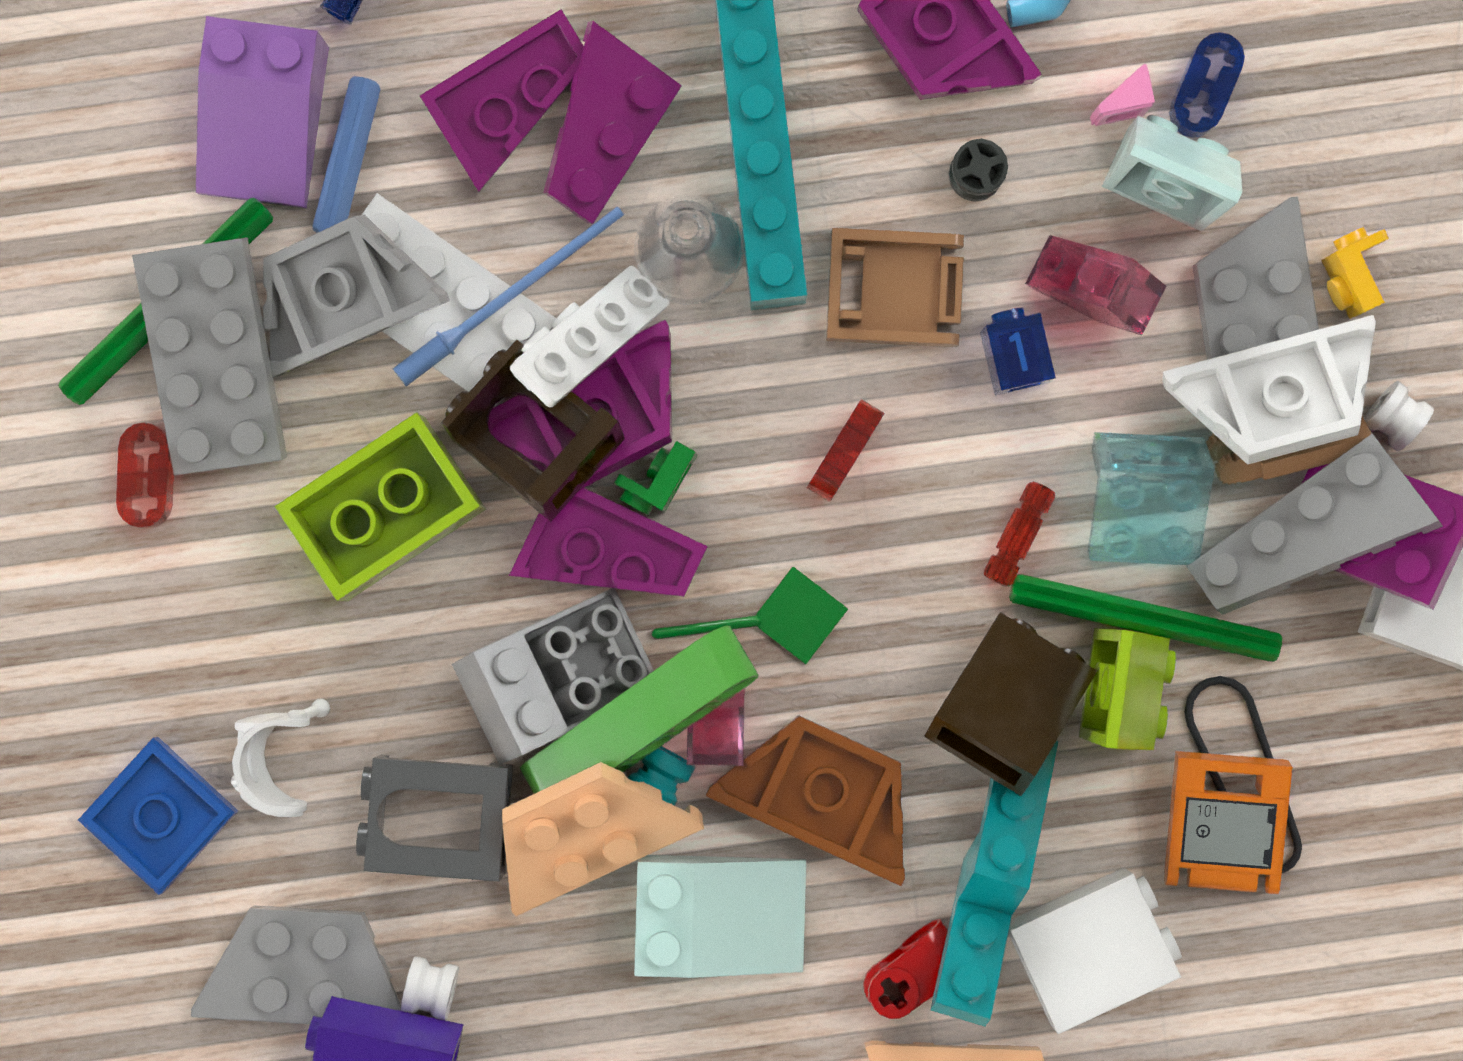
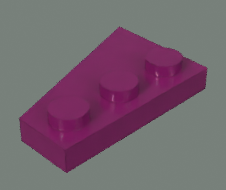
(607, 122)

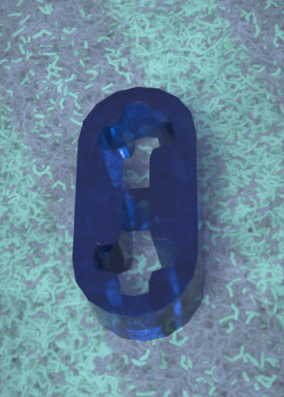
(1218, 90)

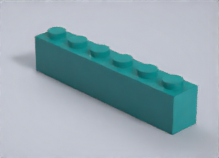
(761, 153)

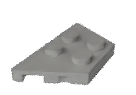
(1257, 285)
(339, 292)
(290, 965)

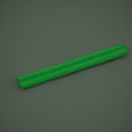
(131, 333)
(1145, 618)

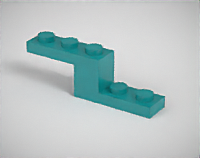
(989, 890)

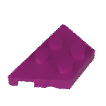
(949, 45)
(628, 385)

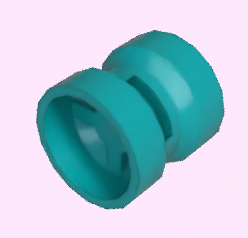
(664, 771)

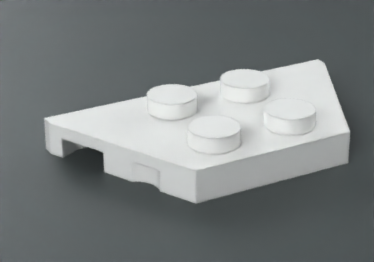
(1281, 392)

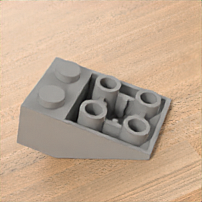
(552, 674)

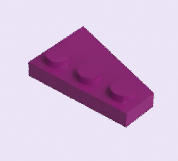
(504, 95)
(609, 548)

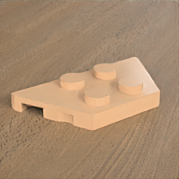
(584, 832)

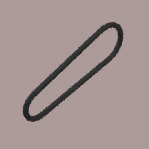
(1262, 740)

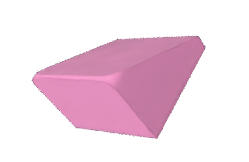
(1128, 101)

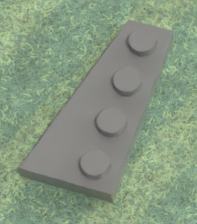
(1335, 516)

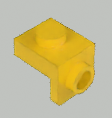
(1350, 279)

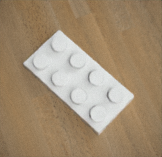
(469, 290)

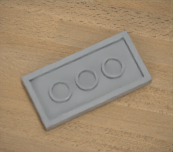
(210, 356)

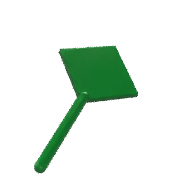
(795, 616)

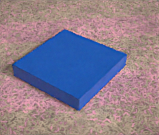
(158, 815)

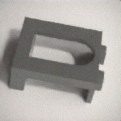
(395, 774)

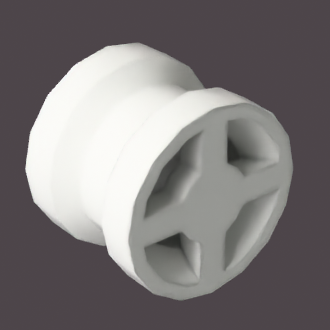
(1398, 416)
(429, 988)

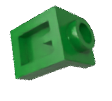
(667, 473)

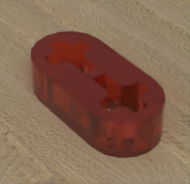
(845, 450)
(131, 475)

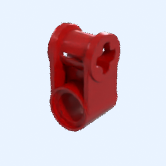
(916, 964)

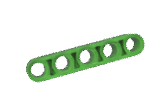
(648, 711)

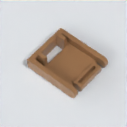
(903, 287)

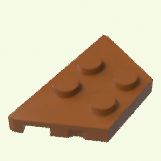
(823, 794)

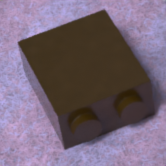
(1011, 703)

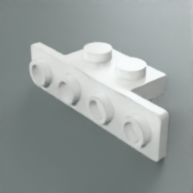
(587, 336)

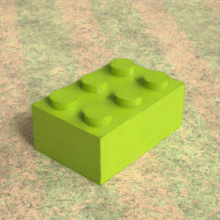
(380, 507)

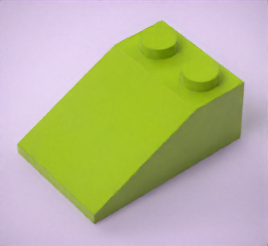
(1125, 695)

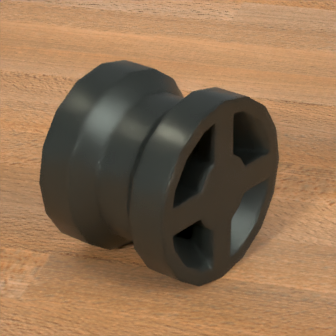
(987, 164)

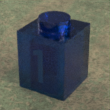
(1017, 351)

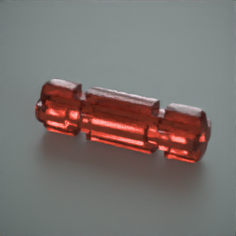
(1019, 533)

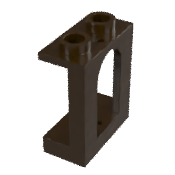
(595, 439)

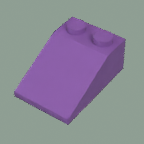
(258, 110)

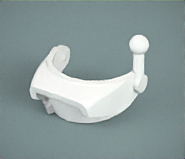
(249, 764)

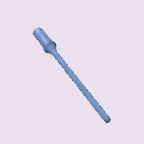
(447, 341)

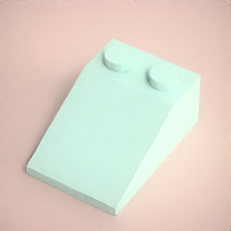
(1174, 173)
(719, 916)

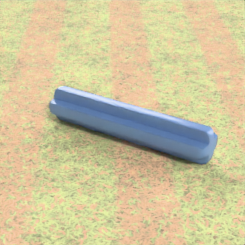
(347, 153)

